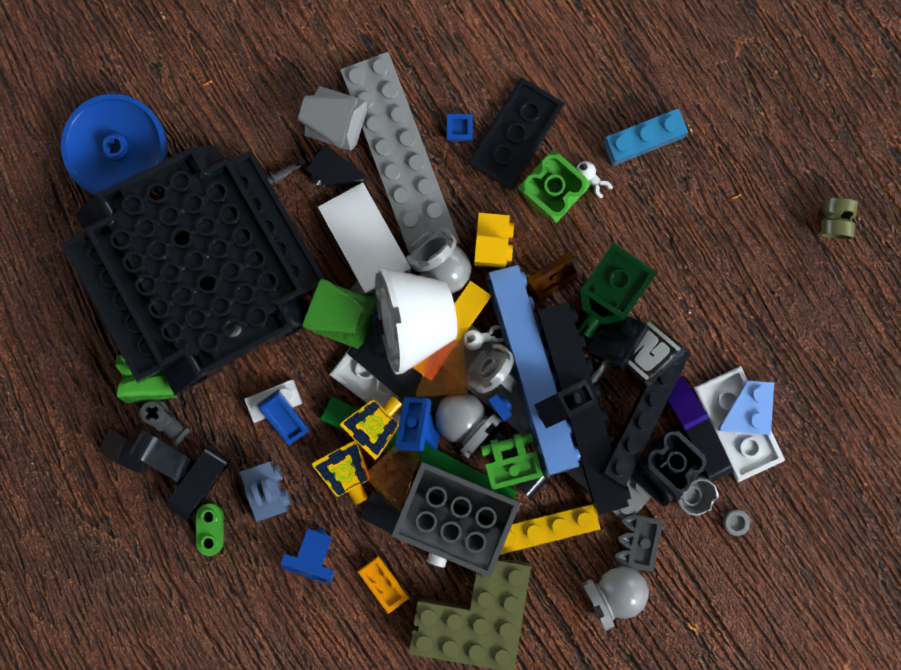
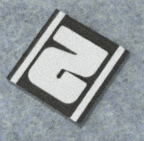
(654, 354)

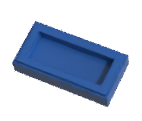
(283, 417)

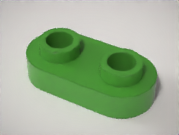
(212, 530)

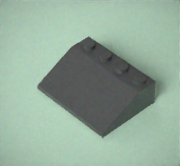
(456, 519)

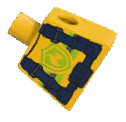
(374, 425)
(344, 471)

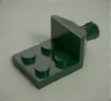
(613, 288)

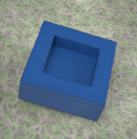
(460, 127)
(501, 406)

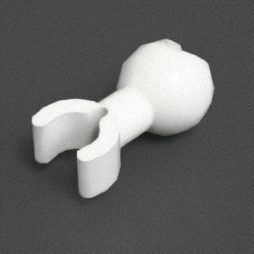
(590, 173)
(474, 339)

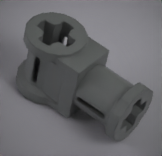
(164, 421)

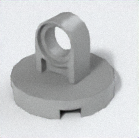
(492, 370)

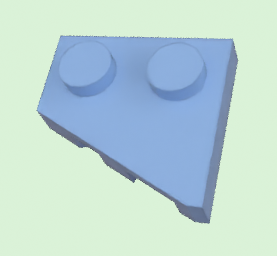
(751, 409)

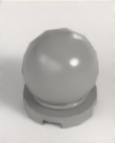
(440, 259)
(464, 421)
(618, 594)

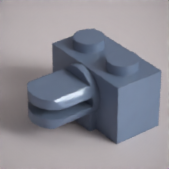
(265, 491)

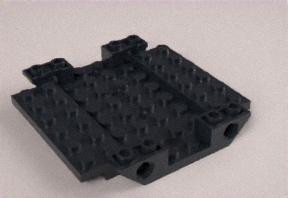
(151, 285)

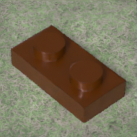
(554, 275)

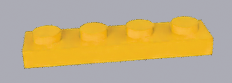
(551, 528)

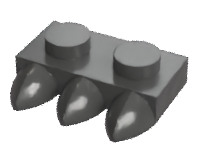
(641, 543)

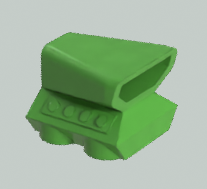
(553, 187)
(340, 314)
(148, 390)

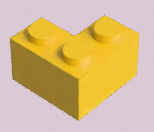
(492, 241)

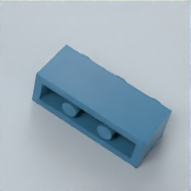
(645, 137)

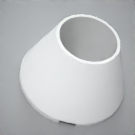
(415, 317)

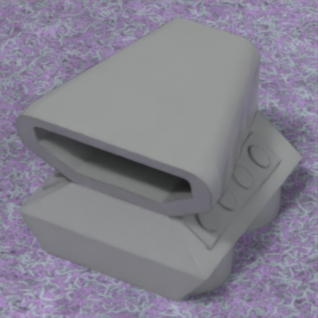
(333, 117)

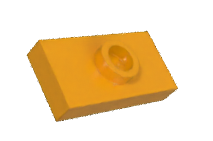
(383, 584)

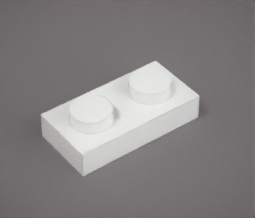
(289, 391)

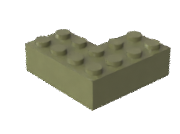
(479, 633)

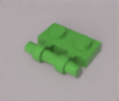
(513, 469)

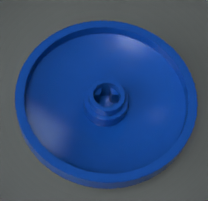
(111, 141)

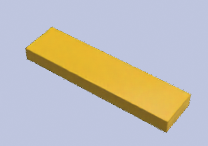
(467, 309)

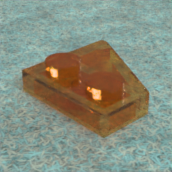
(445, 372)
(393, 476)

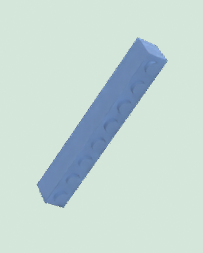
(531, 367)

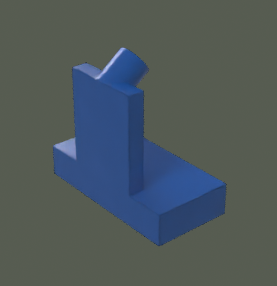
(416, 426)
(311, 557)

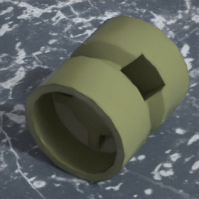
(839, 218)

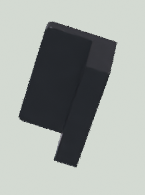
(380, 513)

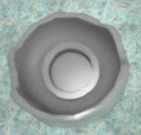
(698, 497)

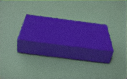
(686, 405)

